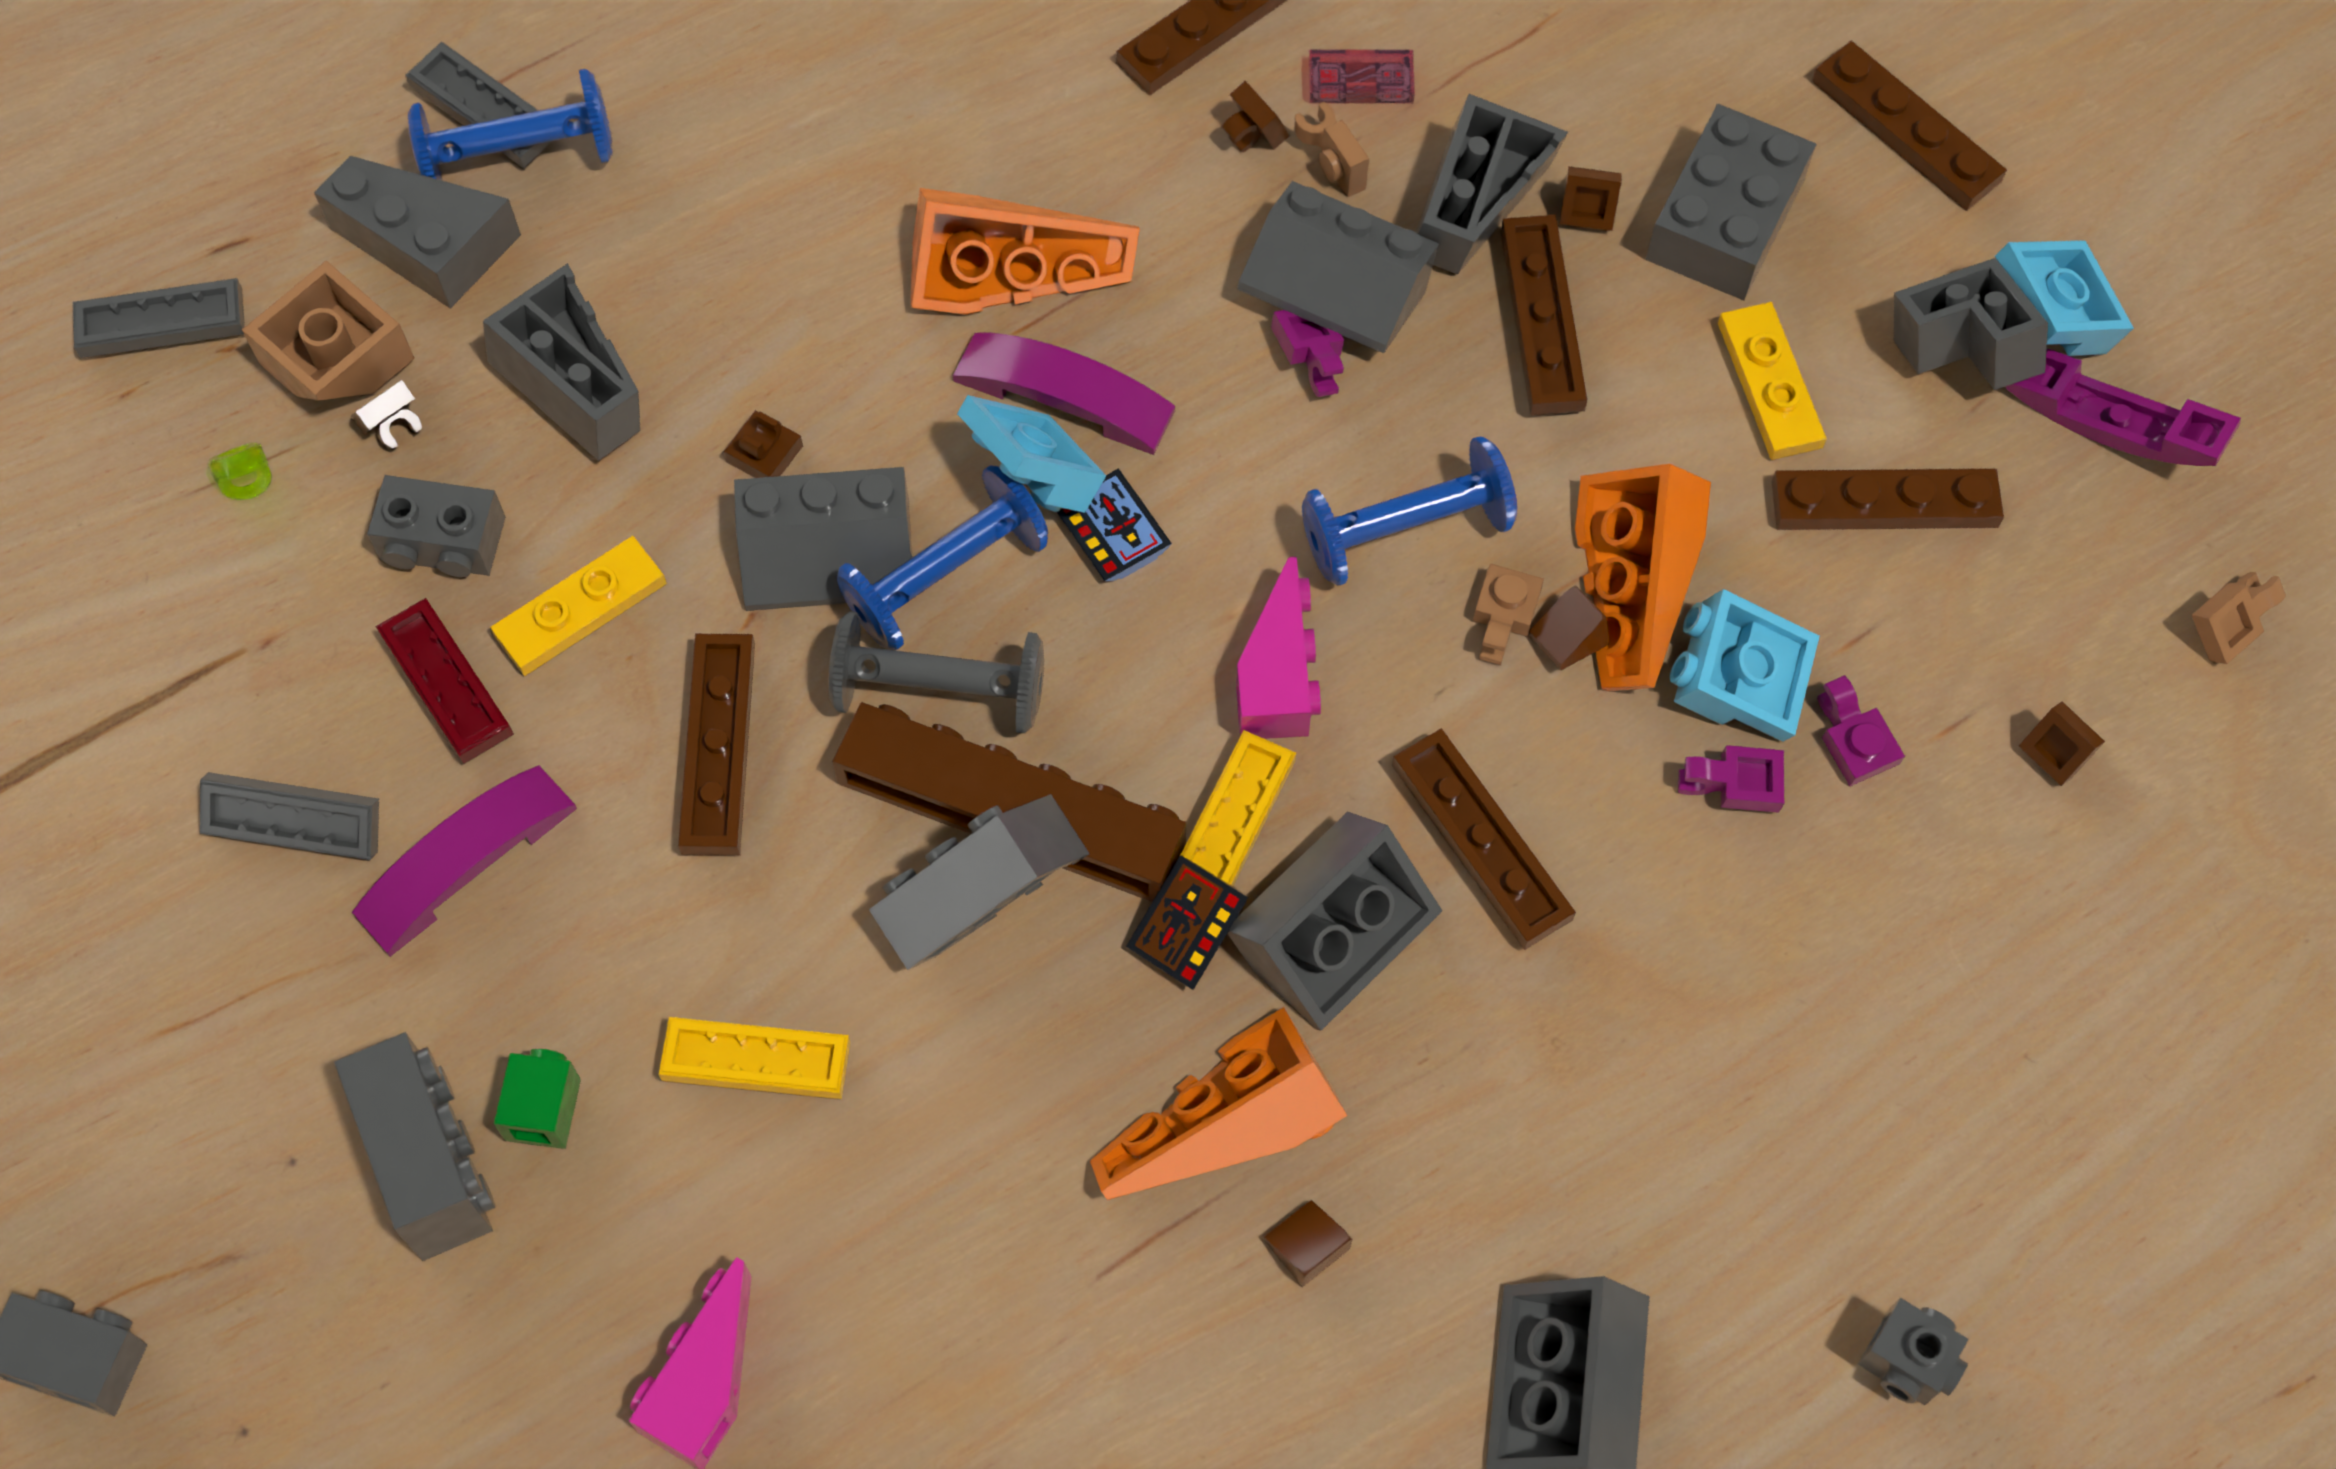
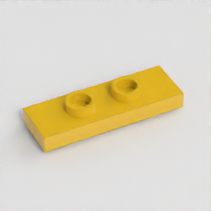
(1771, 381)
(578, 605)
(1239, 806)
(755, 1058)

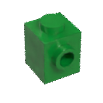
(538, 1099)

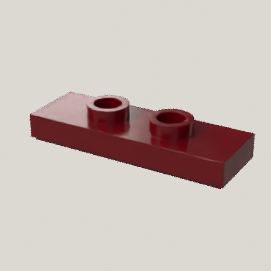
(444, 680)

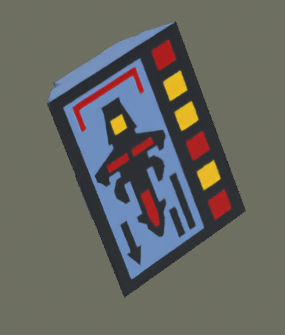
(1116, 529)

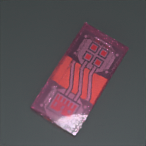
(1361, 76)

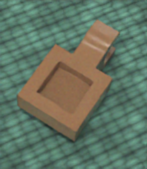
(1341, 154)
(1506, 607)
(2232, 616)

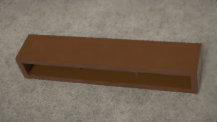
(957, 780)

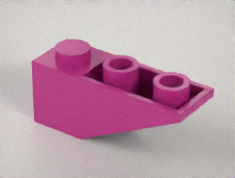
(1272, 670)
(699, 1386)

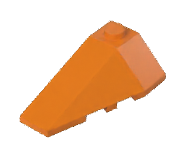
(999, 252)
(1640, 550)
(1249, 1106)

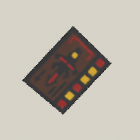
(1187, 921)

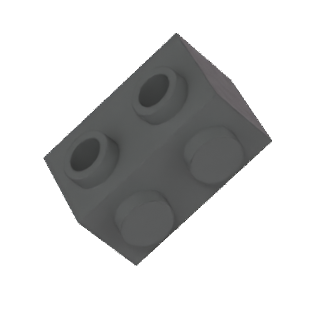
(436, 526)
(68, 1353)

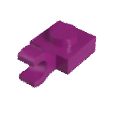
(1311, 344)
(1857, 741)
(1745, 776)

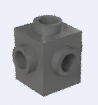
(1915, 1353)

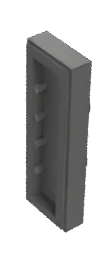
(469, 94)
(158, 318)
(289, 816)

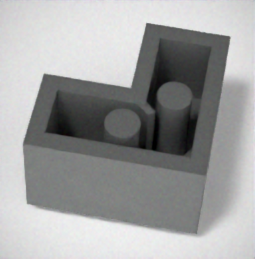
(1974, 316)

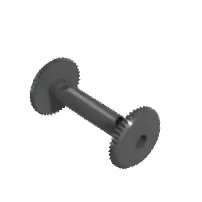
(934, 672)

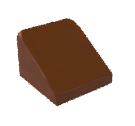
(1571, 629)
(1308, 1242)

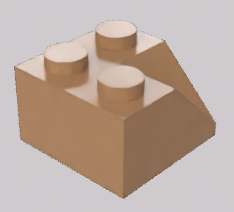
(328, 339)

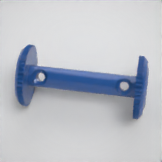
(511, 131)
(1487, 485)
(1010, 511)

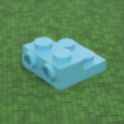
(2069, 294)
(1034, 453)
(1744, 665)

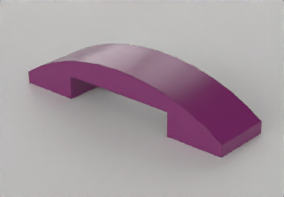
(1068, 383)
(2124, 419)
(457, 852)

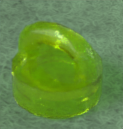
(237, 463)

